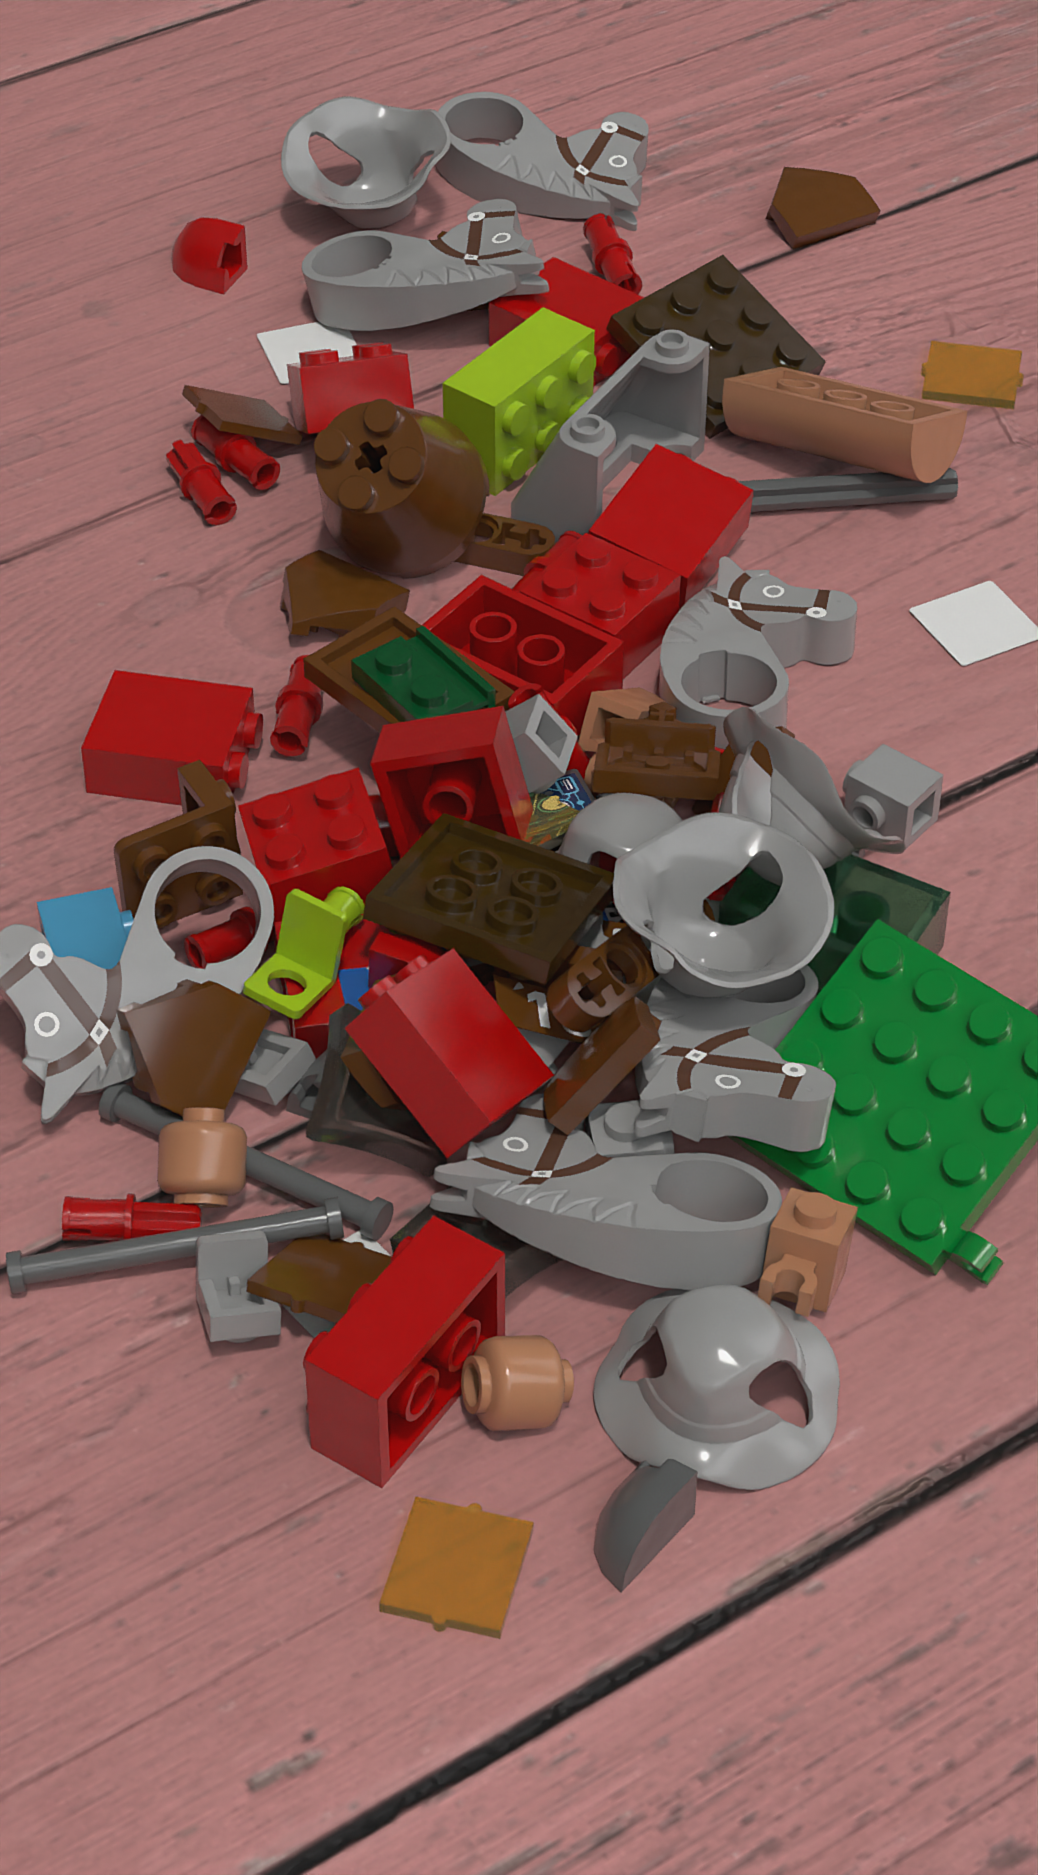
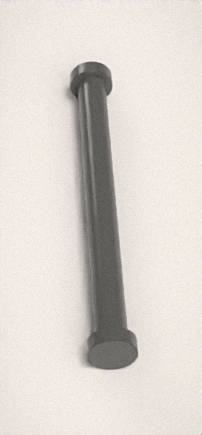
(371, 1216)
(166, 1245)

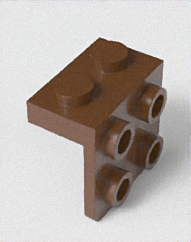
(205, 821)

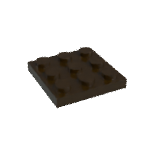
(728, 313)
(491, 898)

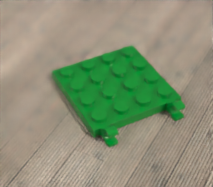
(925, 1101)

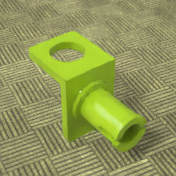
(307, 949)

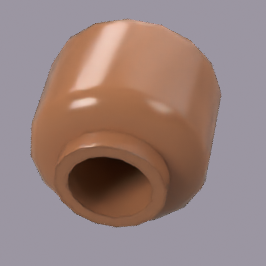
(202, 1158)
(516, 1382)

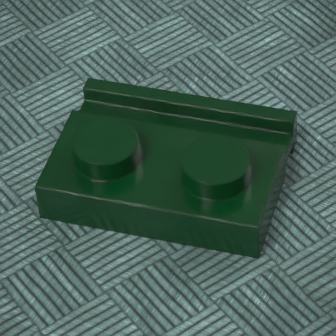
(421, 678)

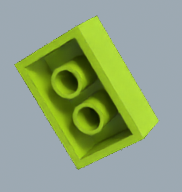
(522, 393)

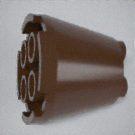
(399, 488)

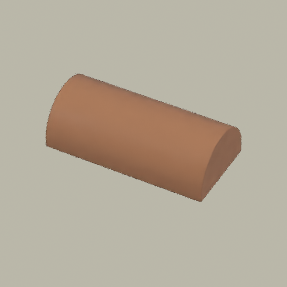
(844, 422)

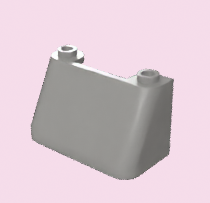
(646, 402)

